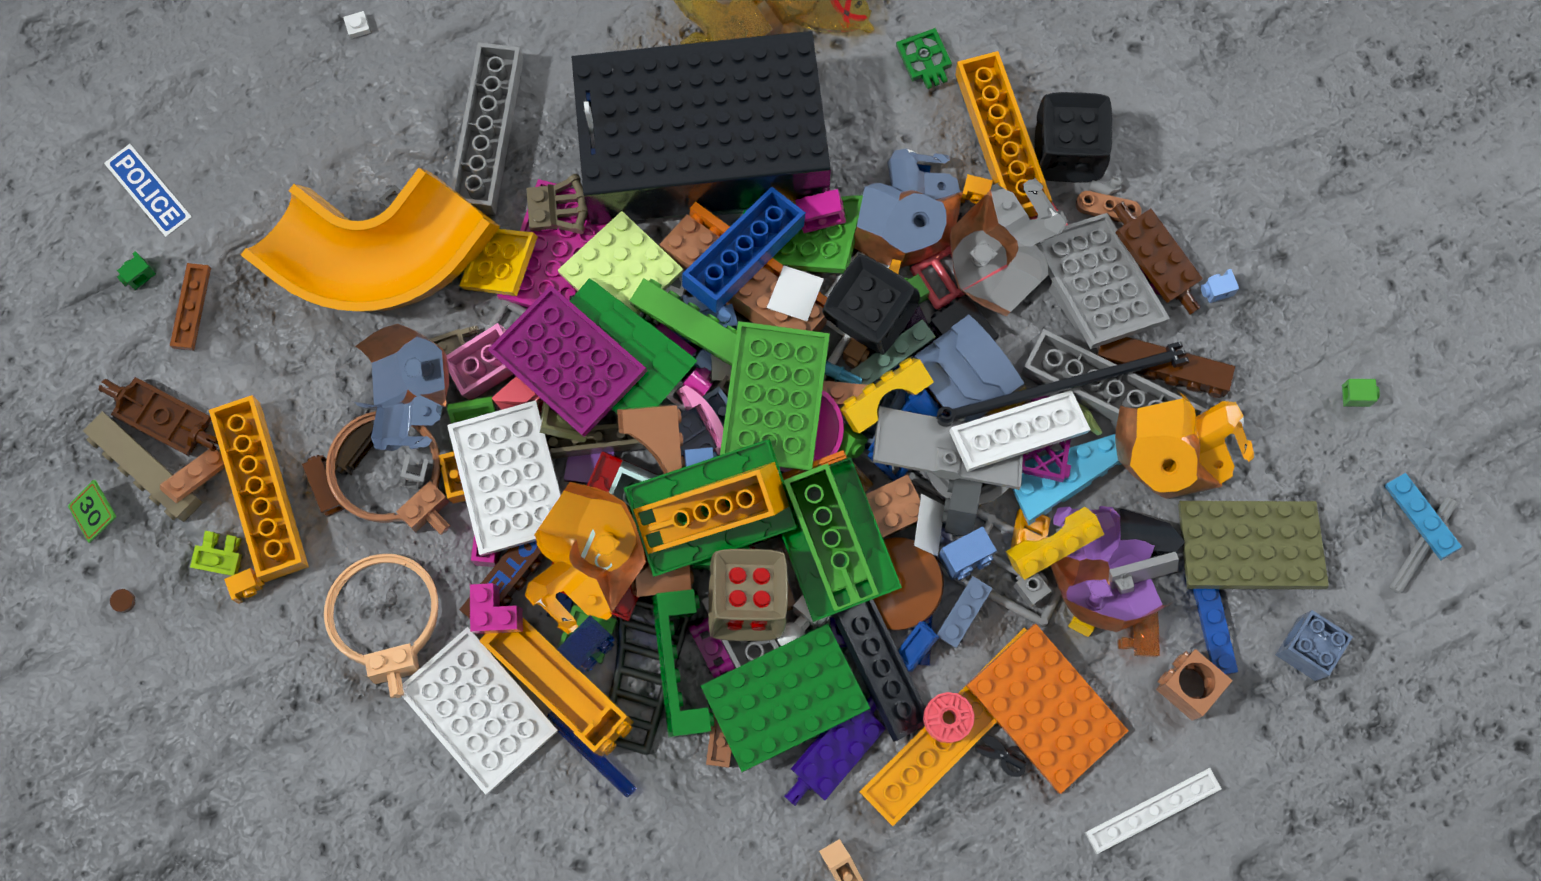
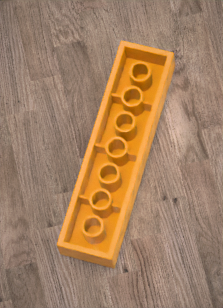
(999, 126)
(258, 489)

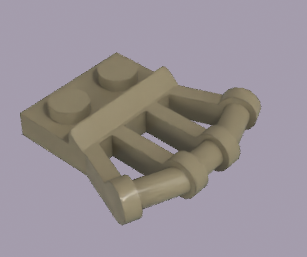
(543, 206)

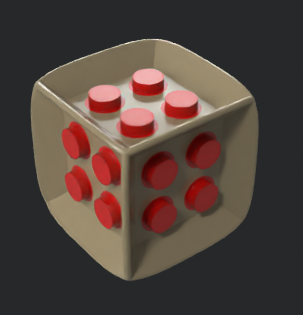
(747, 594)

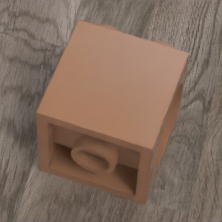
(1214, 684)

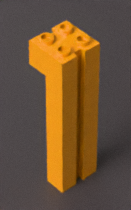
(561, 687)

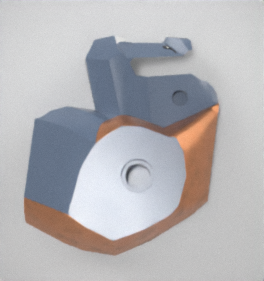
(911, 215)
(407, 385)

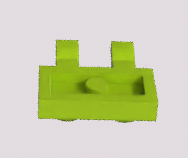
(215, 560)

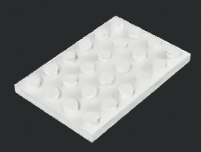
(505, 475)
(477, 711)

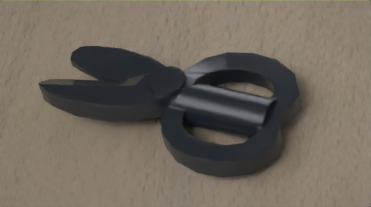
(997, 751)

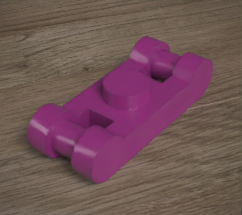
(711, 649)

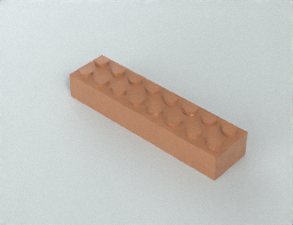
(692, 239)

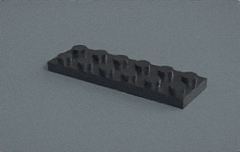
(881, 668)

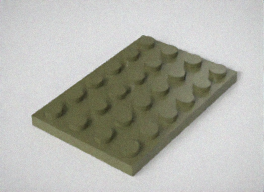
(1252, 545)

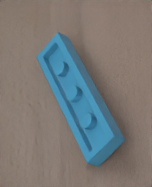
(1423, 516)

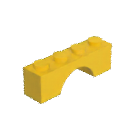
(862, 410)
(1033, 556)

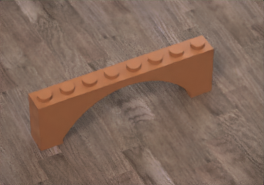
(659, 433)

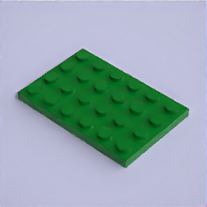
(785, 697)

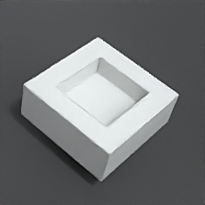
(357, 25)

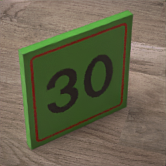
(92, 511)

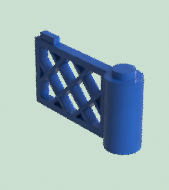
(921, 404)

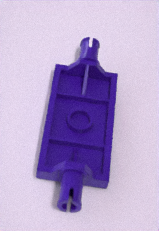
(834, 755)

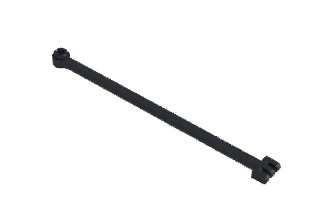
(1065, 384)

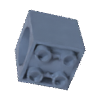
(1314, 645)

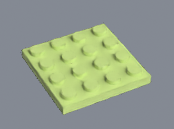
(620, 260)

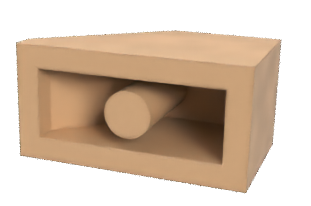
(840, 862)

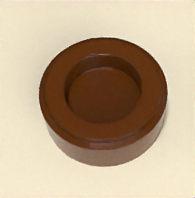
(122, 600)

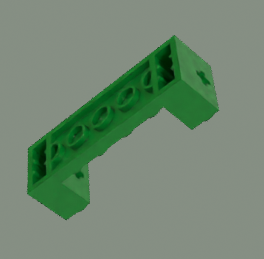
(667, 607)

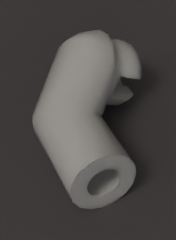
(1108, 188)

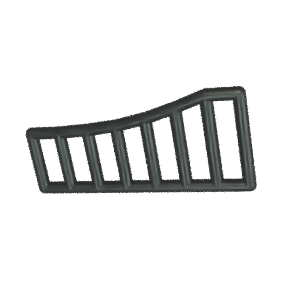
(620, 670)

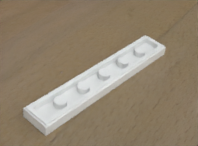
(1153, 810)

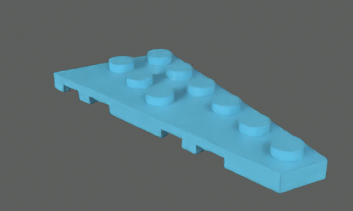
(1087, 463)

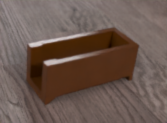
(316, 473)

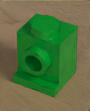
(135, 272)

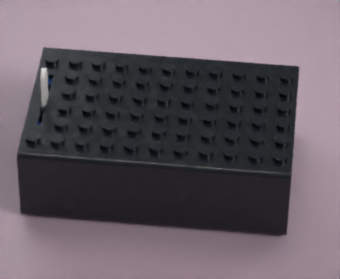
(700, 126)

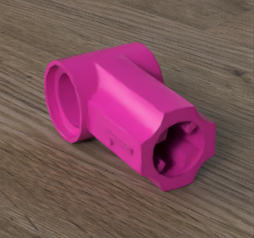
(699, 381)

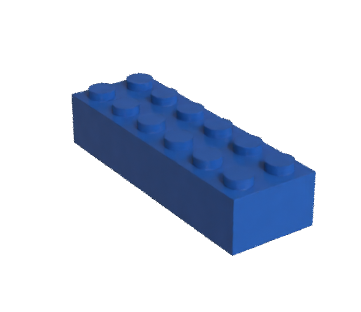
(743, 249)

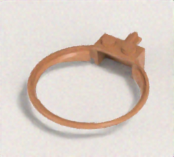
(418, 509)

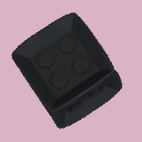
(1073, 136)
(871, 304)

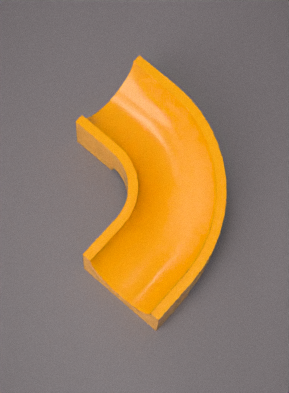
(378, 261)

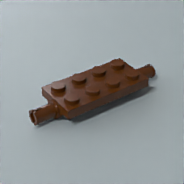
(1158, 256)
(160, 415)

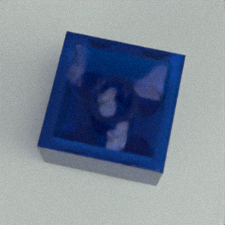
(586, 645)

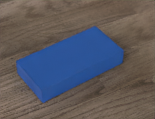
(917, 645)

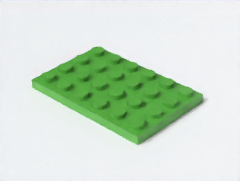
(776, 391)

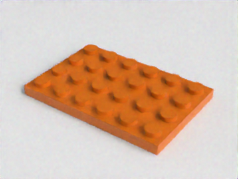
(1047, 708)

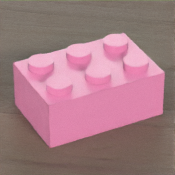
(475, 367)

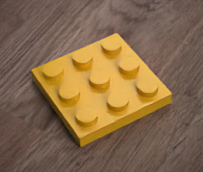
(501, 263)

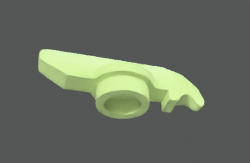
(1090, 420)

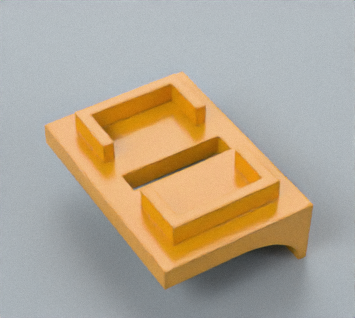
(1021, 534)

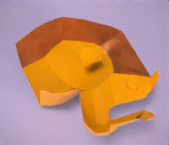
(1175, 449)
(563, 541)

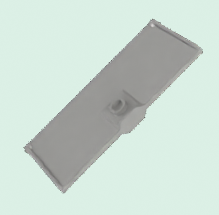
(924, 445)

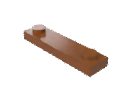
(190, 306)

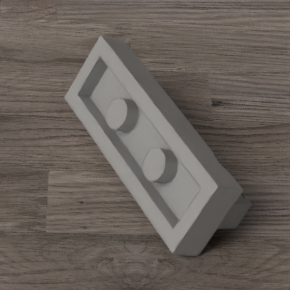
(1125, 576)

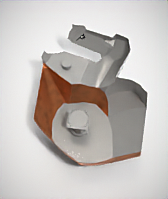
(1002, 234)

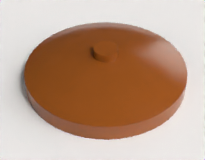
(920, 582)

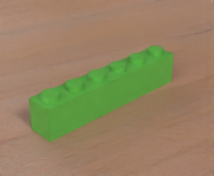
(685, 319)

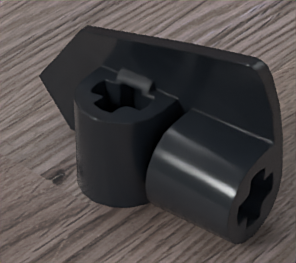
(1151, 531)

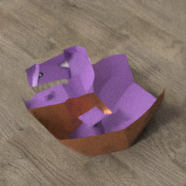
(1085, 576)

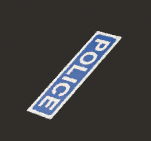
(147, 190)

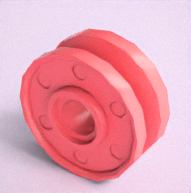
(961, 710)

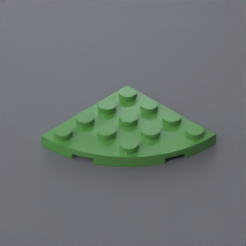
(825, 248)

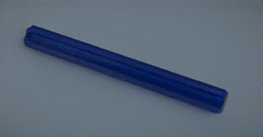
(597, 761)

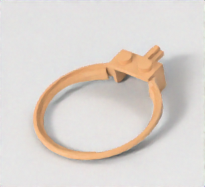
(393, 662)

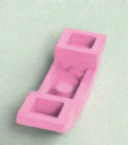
(711, 421)

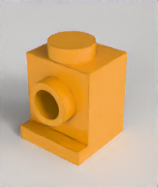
(975, 188)
(243, 585)

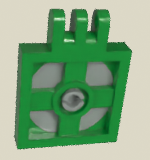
(925, 57)

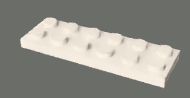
(1019, 430)

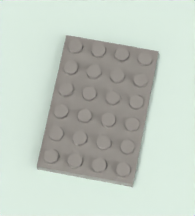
(1101, 282)

